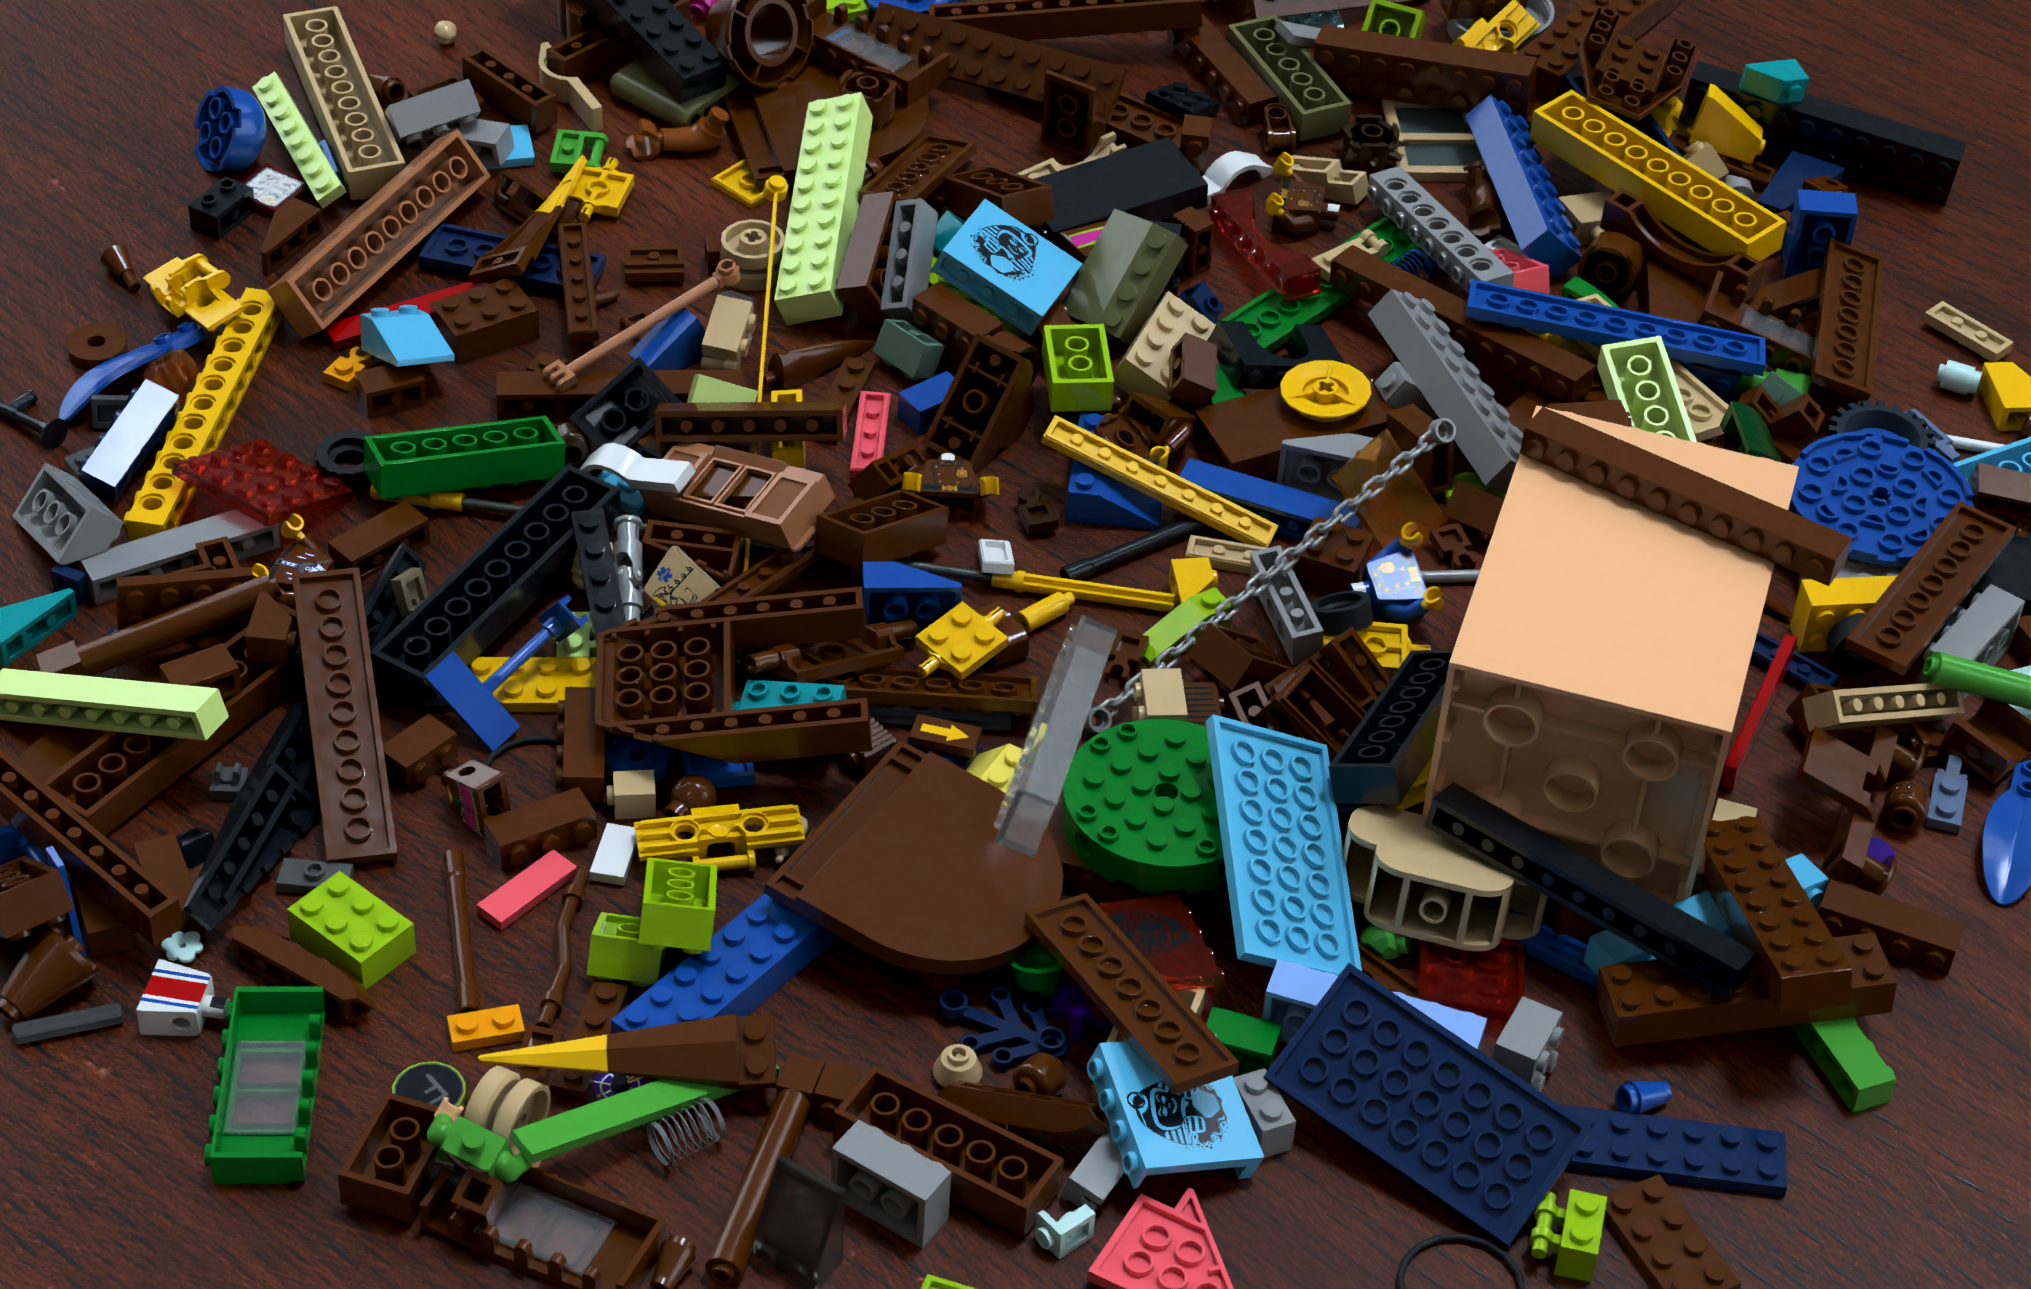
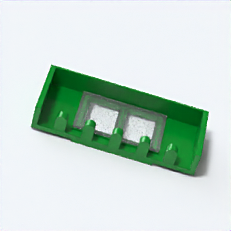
(266, 1085)

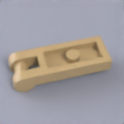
(1366, 240)

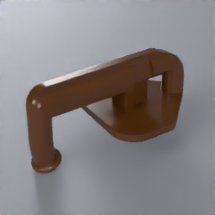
(520, 203)

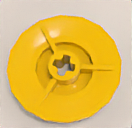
(1325, 390)

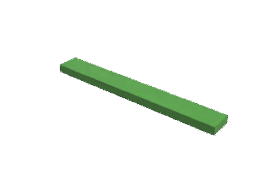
(610, 1117)

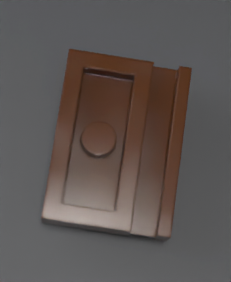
(654, 263)

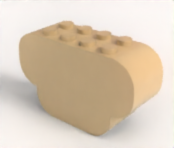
(1432, 887)

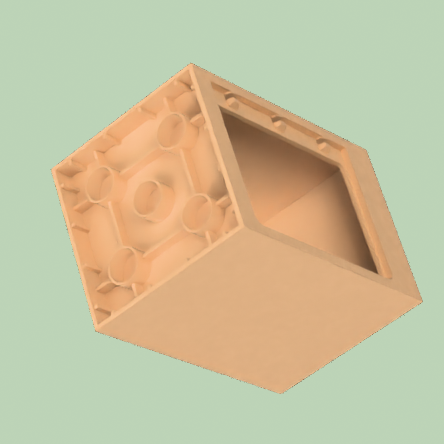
(1607, 663)

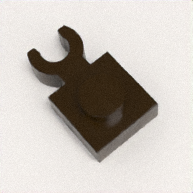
(1036, 514)

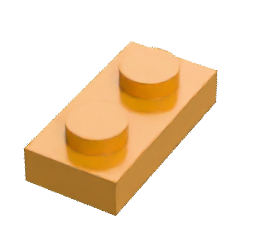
(485, 1028)

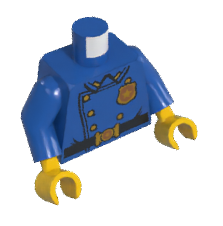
(1396, 581)

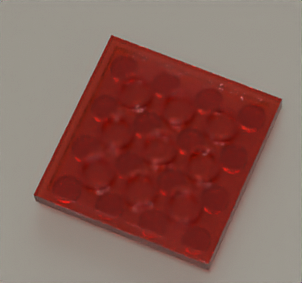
(262, 482)

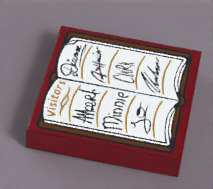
(274, 188)

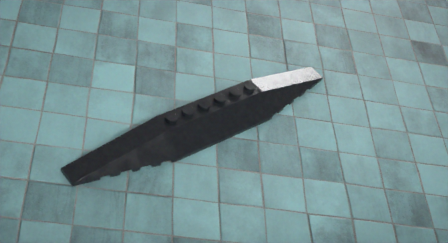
(282, 790)

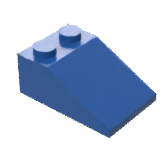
(904, 592)

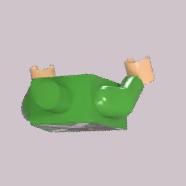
(469, 1145)

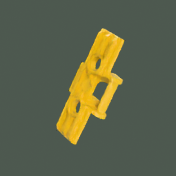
(1488, 35)
(184, 291)
(718, 825)

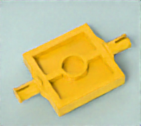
(602, 190)
(961, 641)
(1387, 643)

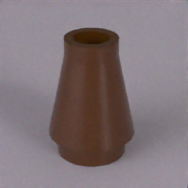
(388, 88)
(673, 1261)

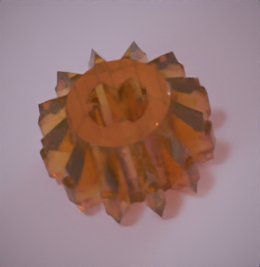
(172, 370)

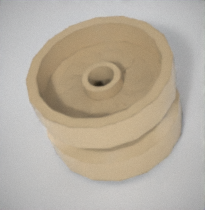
(748, 246)
(507, 1102)

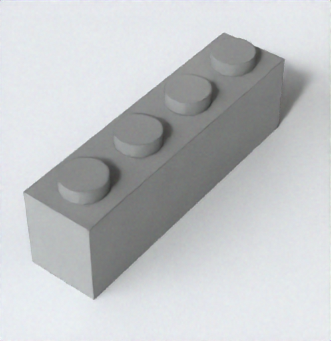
(908, 257)

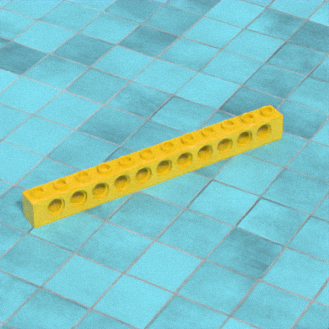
(205, 414)

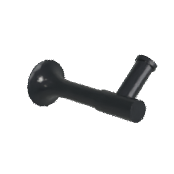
(52, 433)

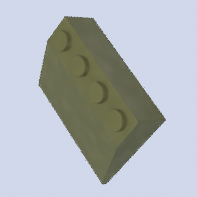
(1124, 275)

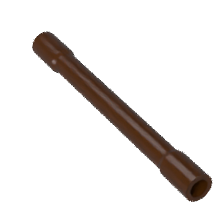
(455, 877)

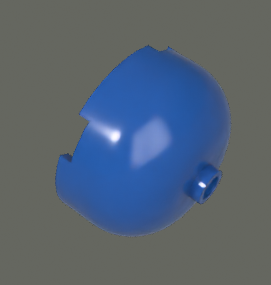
(229, 129)

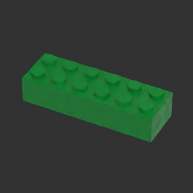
(463, 457)

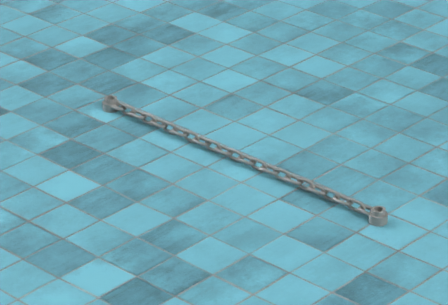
(1447, 434)

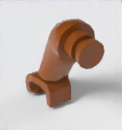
(699, 137)

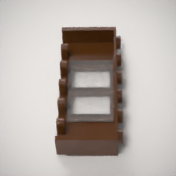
(852, 47)
(1785, 345)
(554, 1232)

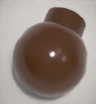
(689, 793)

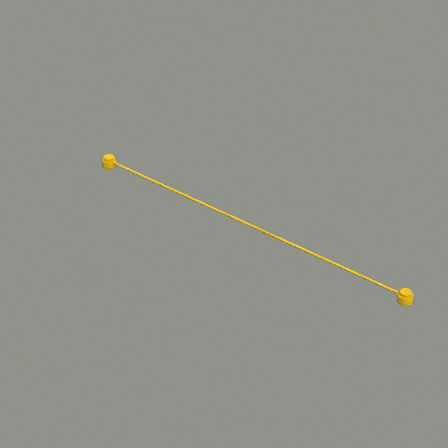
(775, 191)

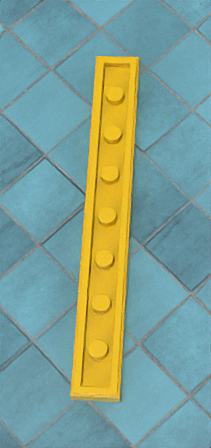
(1158, 483)

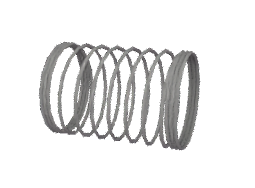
(705, 1122)

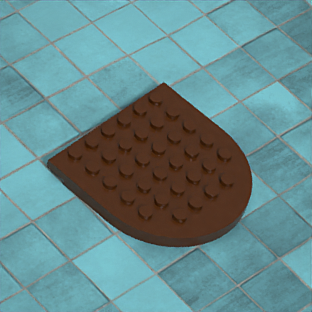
(772, 121)
(917, 872)

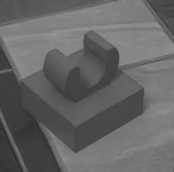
(227, 781)

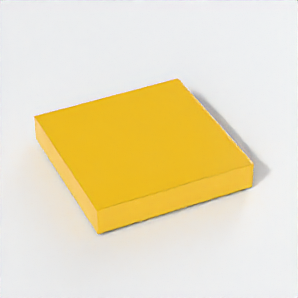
(739, 185)

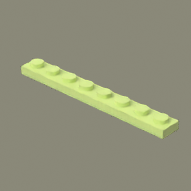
(299, 139)

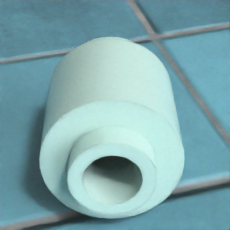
(1958, 377)

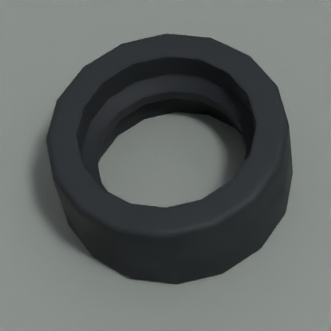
(1342, 611)
(1847, 661)

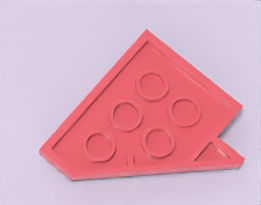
(1161, 1249)

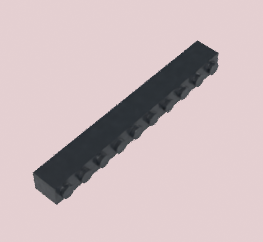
(1591, 890)

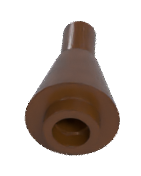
(118, 262)

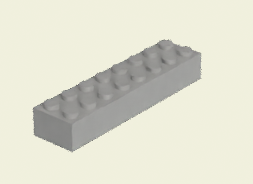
(1450, 385)

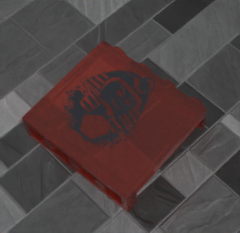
(1169, 940)

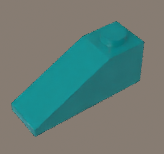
(32, 621)

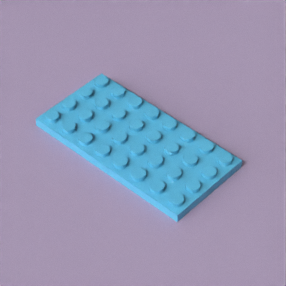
(1281, 848)

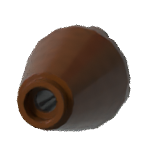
(45, 974)

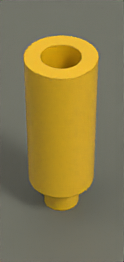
(1044, 611)

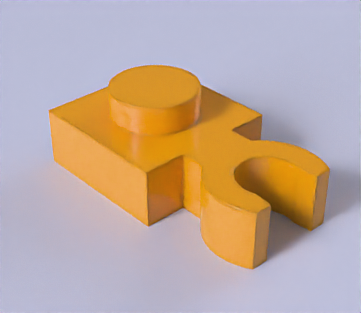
(342, 370)

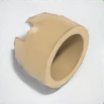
(445, 32)

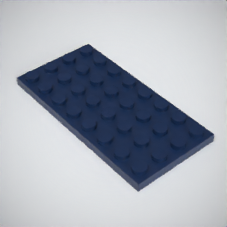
(1428, 1105)

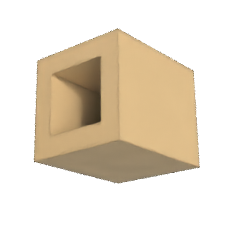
(632, 794)

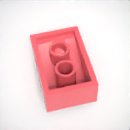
(1527, 272)

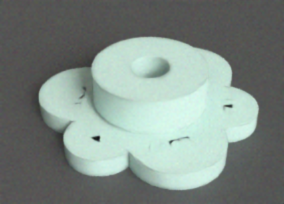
(182, 946)

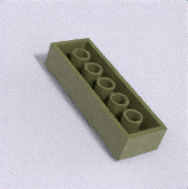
(1292, 73)

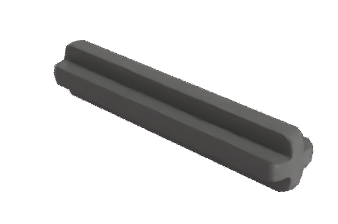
(67, 1023)

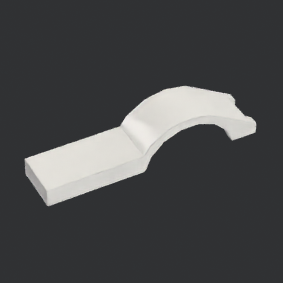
(1229, 166)
(640, 471)

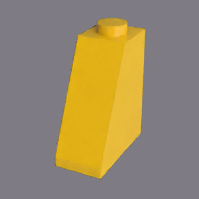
(1727, 127)
(2006, 394)

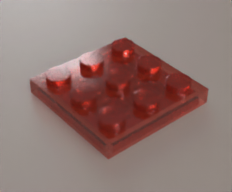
(1473, 981)

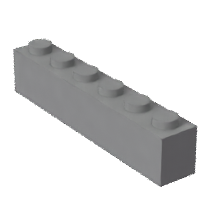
(174, 550)

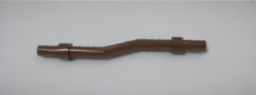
(572, 899)

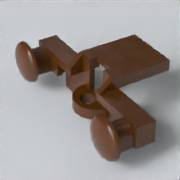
(1842, 775)

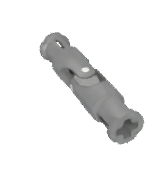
(629, 564)

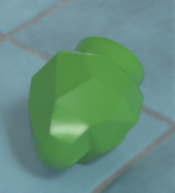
(1385, 943)

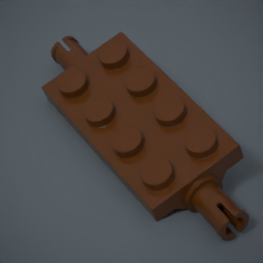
(828, 659)

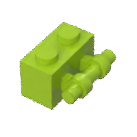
(1579, 1237)

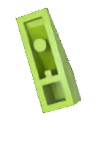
(1173, 627)

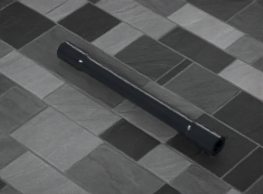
(1088, 566)

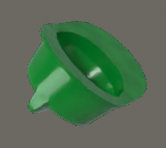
(1037, 971)

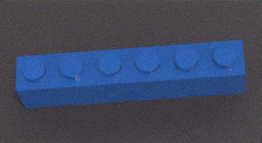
(1280, 504)

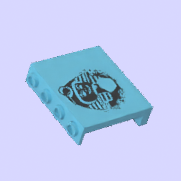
(1006, 267)
(1170, 1131)

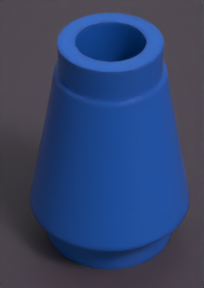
(1642, 1095)

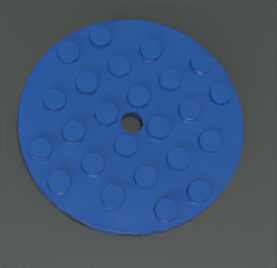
(1849, 468)

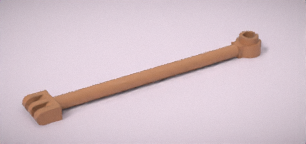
(564, 376)

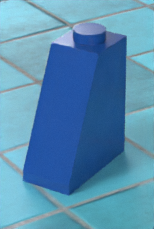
(672, 343)

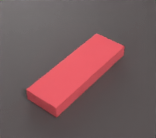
(526, 889)

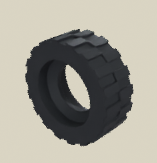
(339, 446)

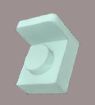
(1067, 1233)

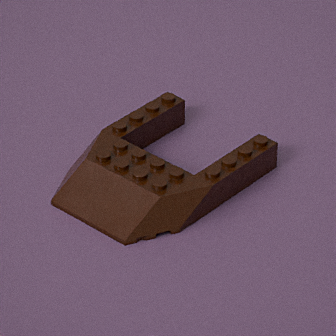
(676, 678)

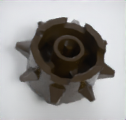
(1370, 144)

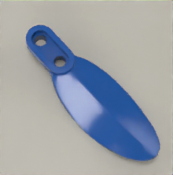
(102, 375)
(2008, 840)

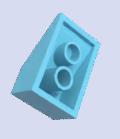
(403, 336)

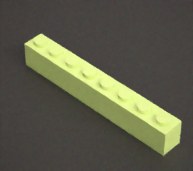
(111, 704)

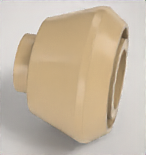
(957, 1064)

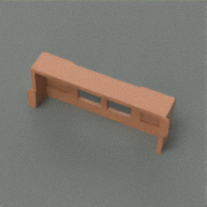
(777, 514)

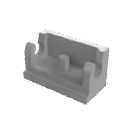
(1095, 1174)

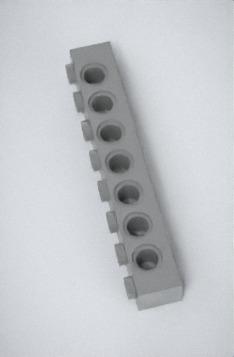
(1435, 229)

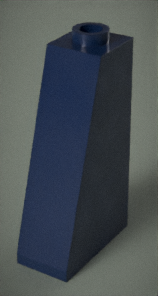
(1797, 167)

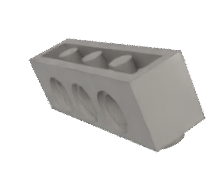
(1287, 607)

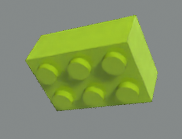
(1077, 368)
(351, 929)

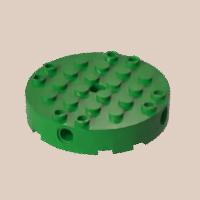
(1146, 807)

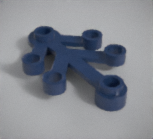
(1048, 1039)

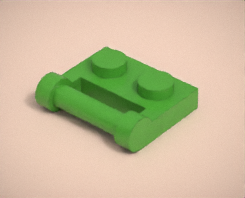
(570, 146)

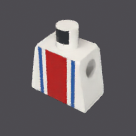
(178, 1001)

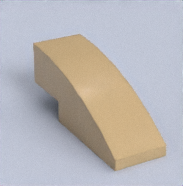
(1339, 184)

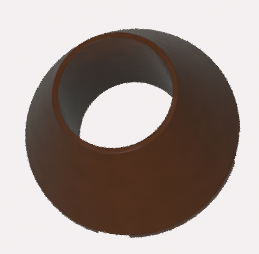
(762, 38)

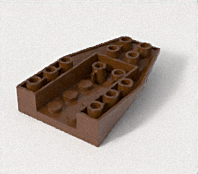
(1626, 73)

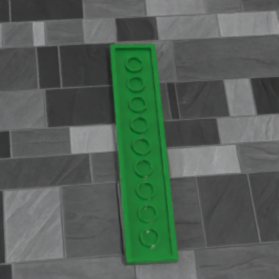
(1273, 317)

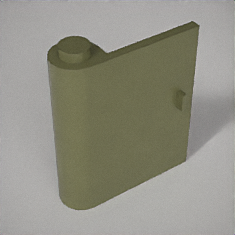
(643, 91)

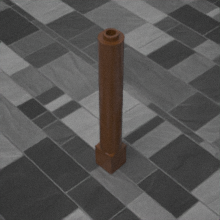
(158, 631)
(778, 1137)

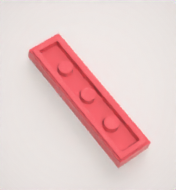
(870, 430)

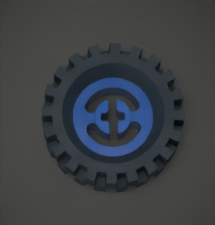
(1881, 419)

